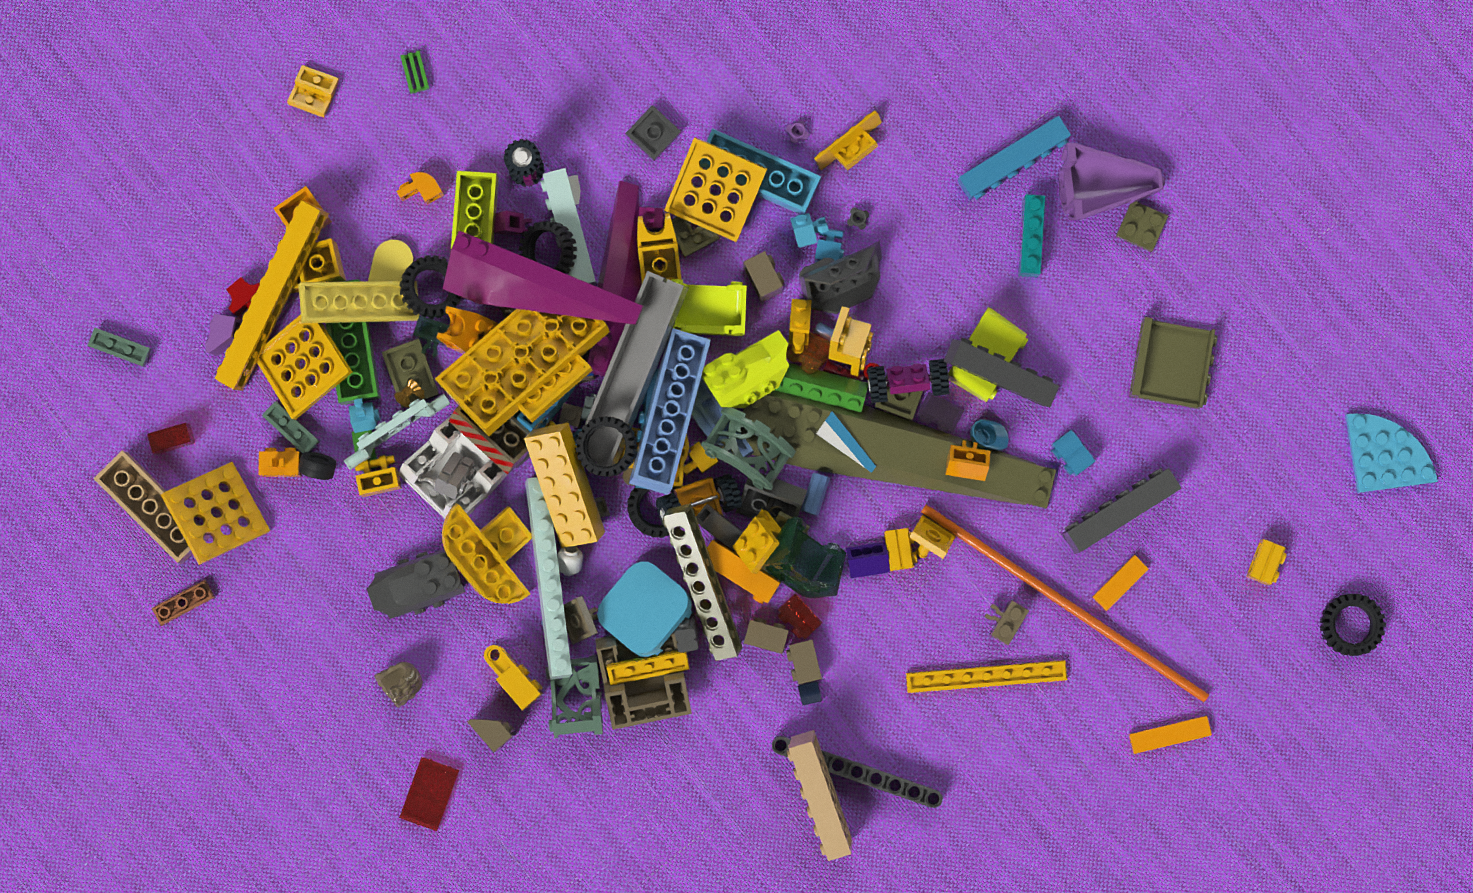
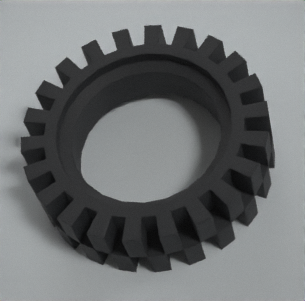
(410, 295)
(636, 517)
(1376, 624)

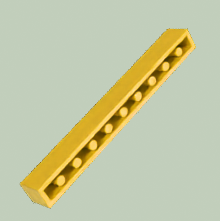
(271, 295)

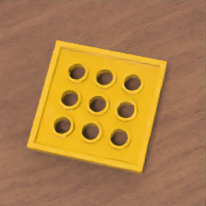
(736, 165)
(314, 365)
(212, 525)

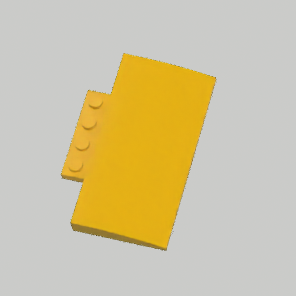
(521, 366)

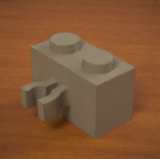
(1008, 622)

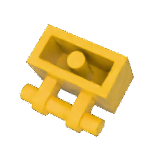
(378, 481)

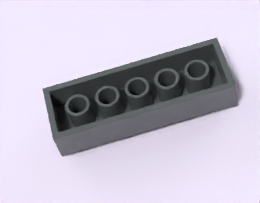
(1121, 511)

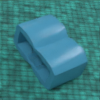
(1072, 453)

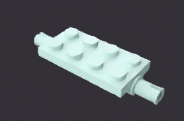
(399, 422)

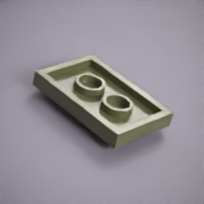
(408, 363)

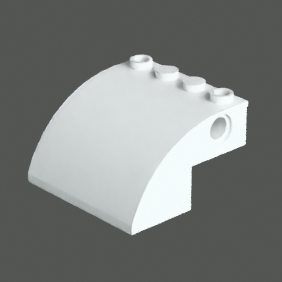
(428, 461)

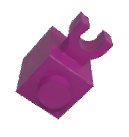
(652, 218)
(510, 223)

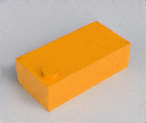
(732, 567)

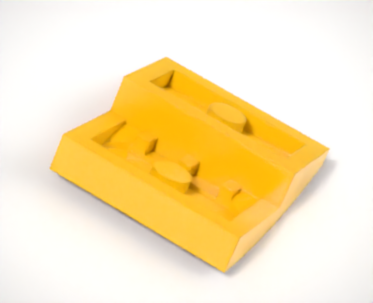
(313, 91)

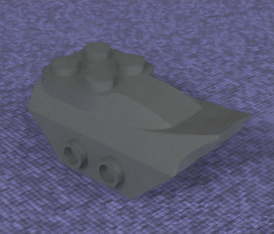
(842, 281)
(415, 585)

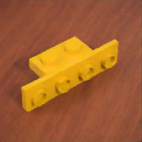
(852, 145)

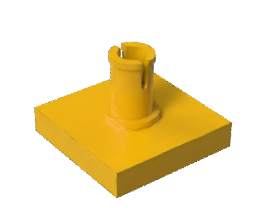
(931, 538)

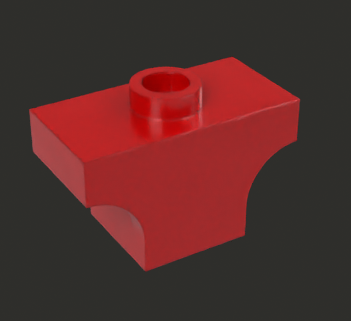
(241, 295)

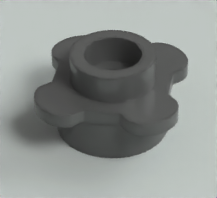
(858, 213)

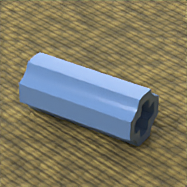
(815, 494)

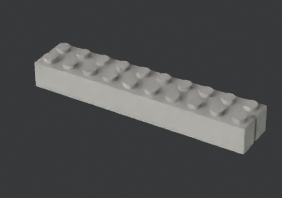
(634, 364)

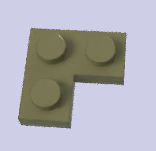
(692, 240)

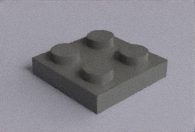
(653, 133)

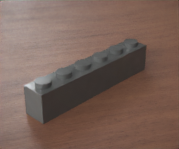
(1001, 373)

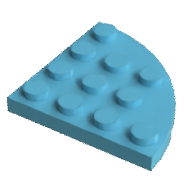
(1386, 454)

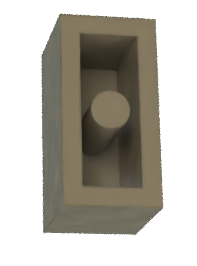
(766, 636)
(804, 662)

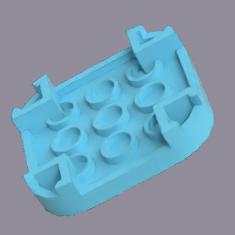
(644, 609)

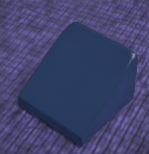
(809, 693)

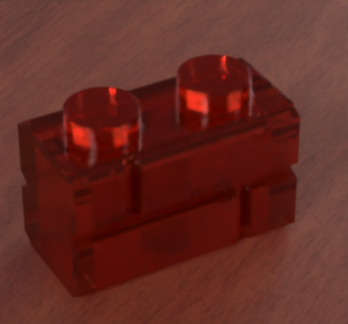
(171, 438)
(799, 616)

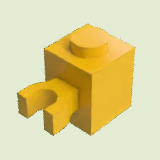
(699, 460)

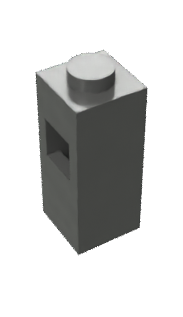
(718, 526)

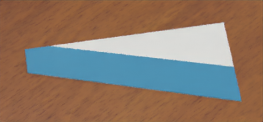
(838, 436)

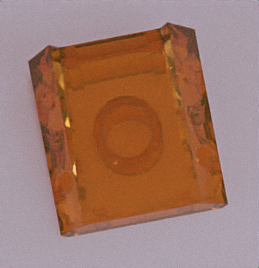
(814, 354)

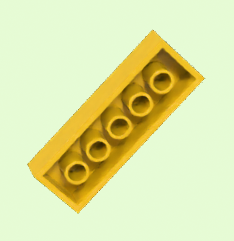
(564, 485)

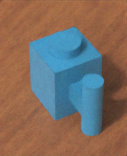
(829, 248)

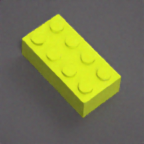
(475, 205)

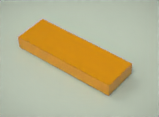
(1120, 582)

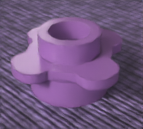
(791, 129)

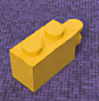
(799, 324)

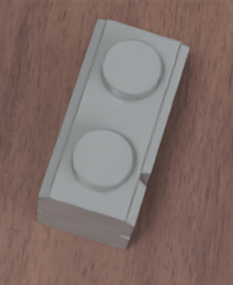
(455, 475)

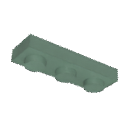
(119, 347)
(290, 428)

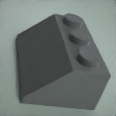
(782, 498)

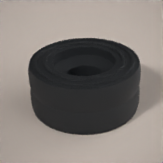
(317, 465)

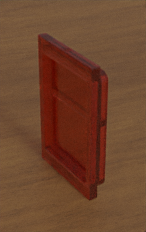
(429, 794)

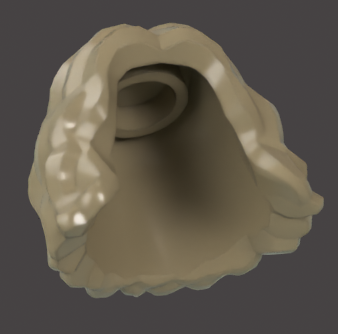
(400, 682)

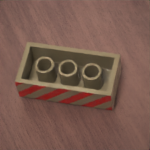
(504, 446)

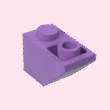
(221, 333)

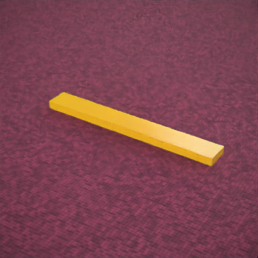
(986, 676)

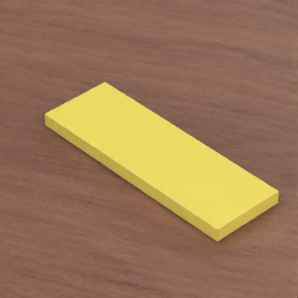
(353, 302)

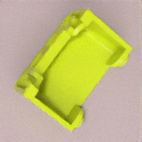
(713, 310)
(999, 337)

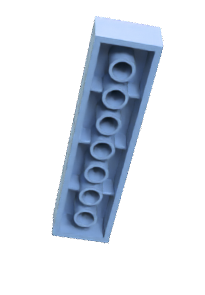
(669, 412)

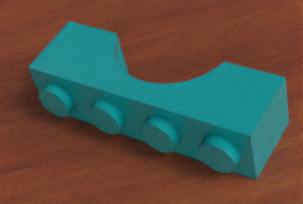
(1032, 236)

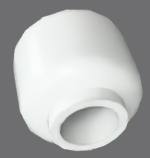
(570, 560)

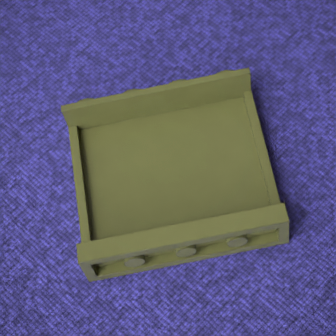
(1172, 364)

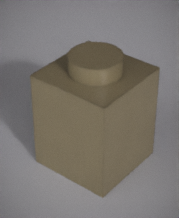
(572, 415)

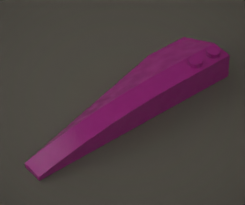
(619, 270)
(509, 280)

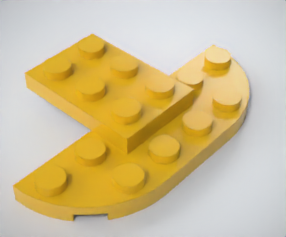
(484, 552)

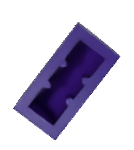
(868, 560)

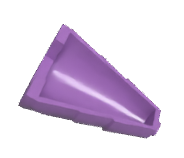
(1102, 181)

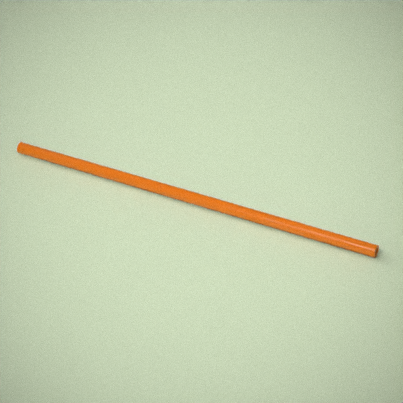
(1065, 603)

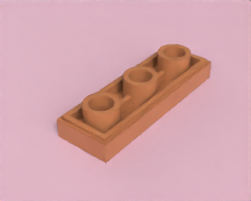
(194, 597)

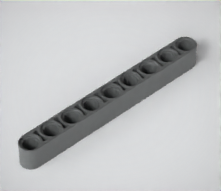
(867, 771)

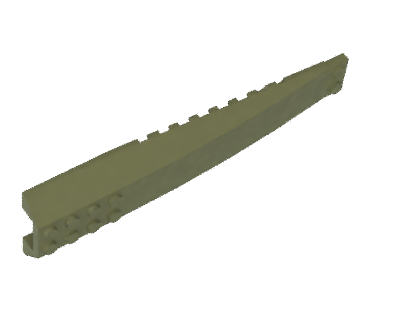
(898, 447)

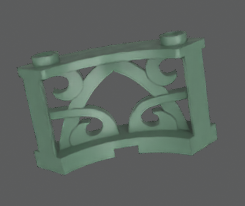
(777, 447)
(590, 720)

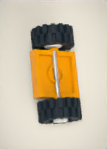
(719, 493)

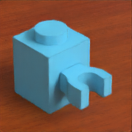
(805, 229)
(363, 416)

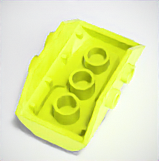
(749, 374)

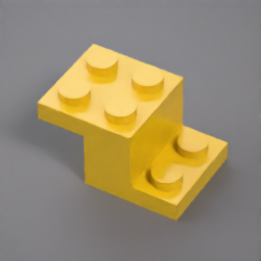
(850, 341)
(758, 541)

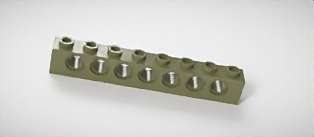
(705, 572)

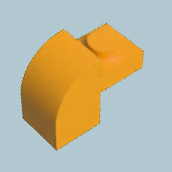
(421, 183)

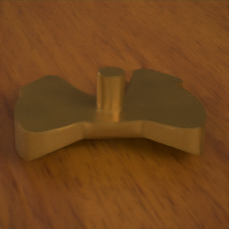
(412, 388)

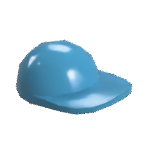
(989, 435)

